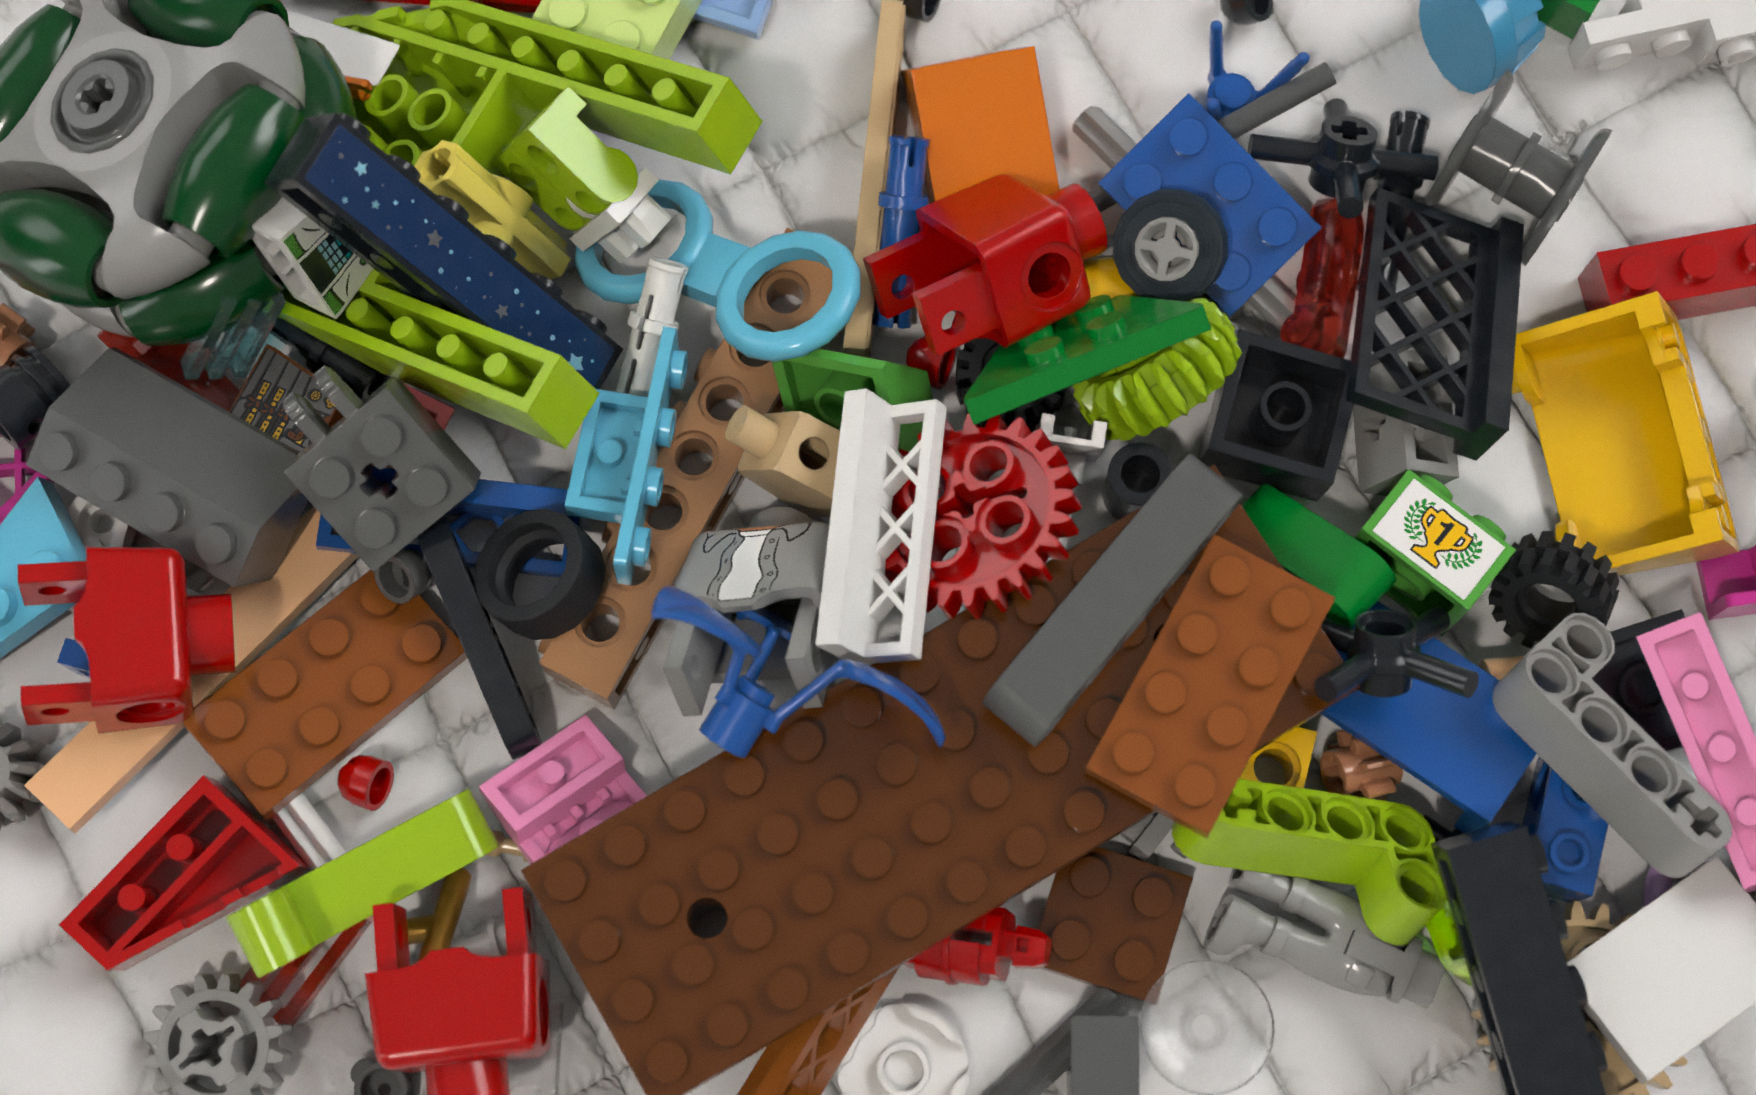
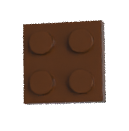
(1113, 921)

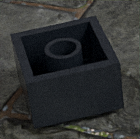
(1280, 417)

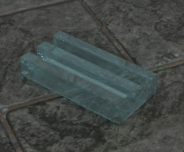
(239, 344)

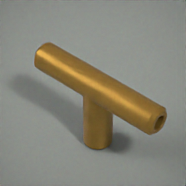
(439, 928)

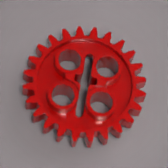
(980, 511)

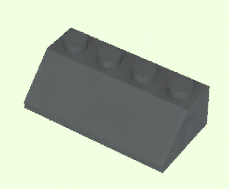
(172, 468)

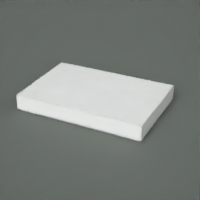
(1673, 970)

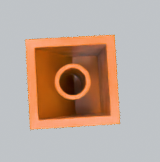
(982, 121)

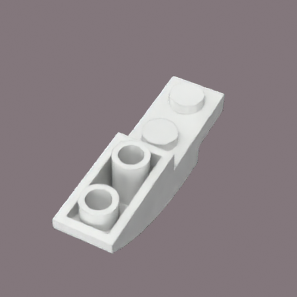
(1667, 27)

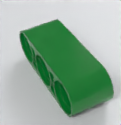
(1320, 553)

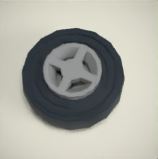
(1146, 262)

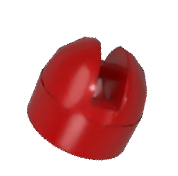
(938, 367)
(366, 781)

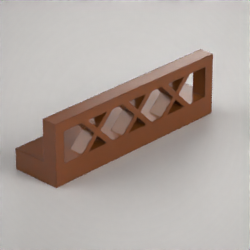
(811, 1053)

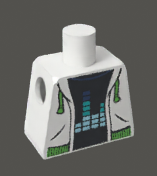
(309, 259)

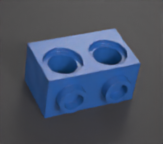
(1569, 834)

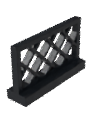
(1484, 339)

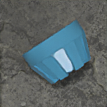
(1480, 38)

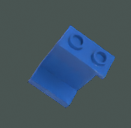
(1443, 738)

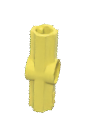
(494, 207)

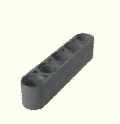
(1112, 600)

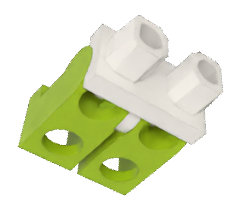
(583, 180)

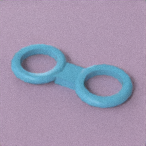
(725, 272)

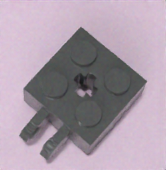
(385, 431)

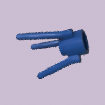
(1232, 91)

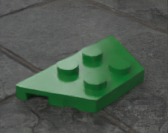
(1080, 347)

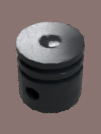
(26, 395)

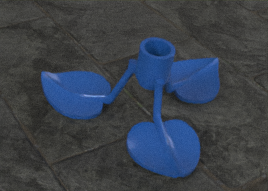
(743, 703)

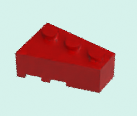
(181, 877)

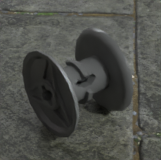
(1516, 167)

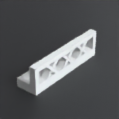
(860, 530)

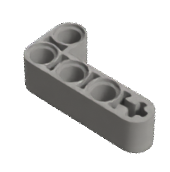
(1605, 752)

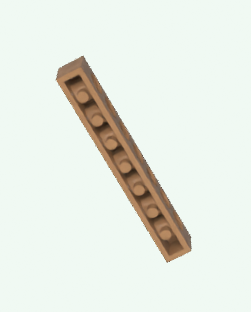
(608, 666)

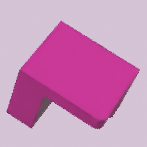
(1729, 584)

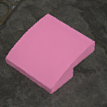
(561, 789)

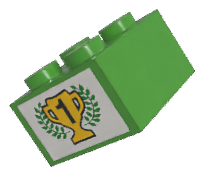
(1434, 548)

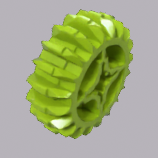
(1162, 384)

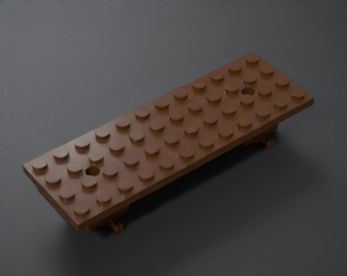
(851, 837)

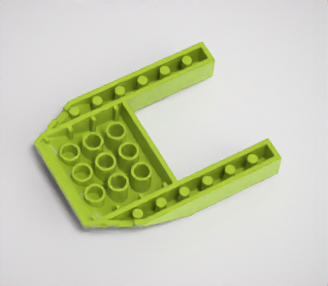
(477, 82)

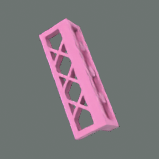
(1709, 727)

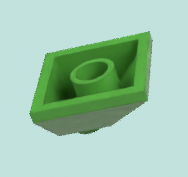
(820, 379)

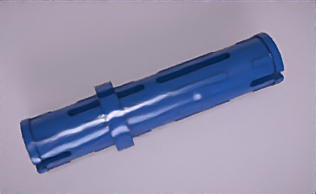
(900, 204)

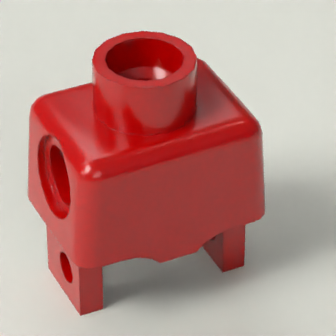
(137, 634)
(460, 1010)

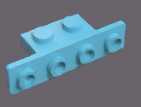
(618, 457)

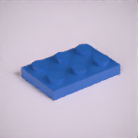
(1201, 157)

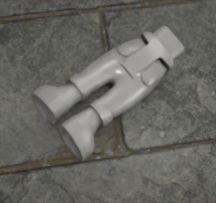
(1344, 957)

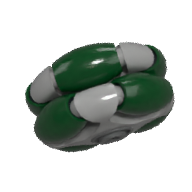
(146, 154)

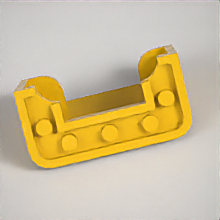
(1626, 436)

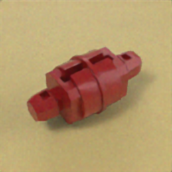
(973, 963)

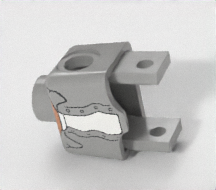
(744, 569)

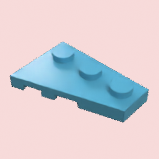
(33, 533)

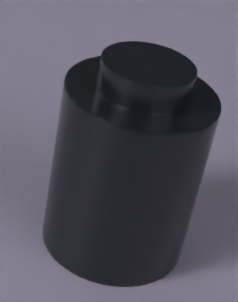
(1134, 477)

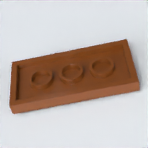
(1209, 686)
(322, 692)

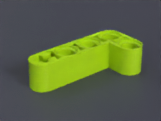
(1330, 839)
(376, 872)

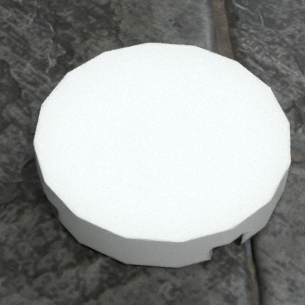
(905, 1053)

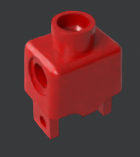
(995, 259)

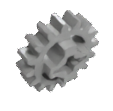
(200, 1025)

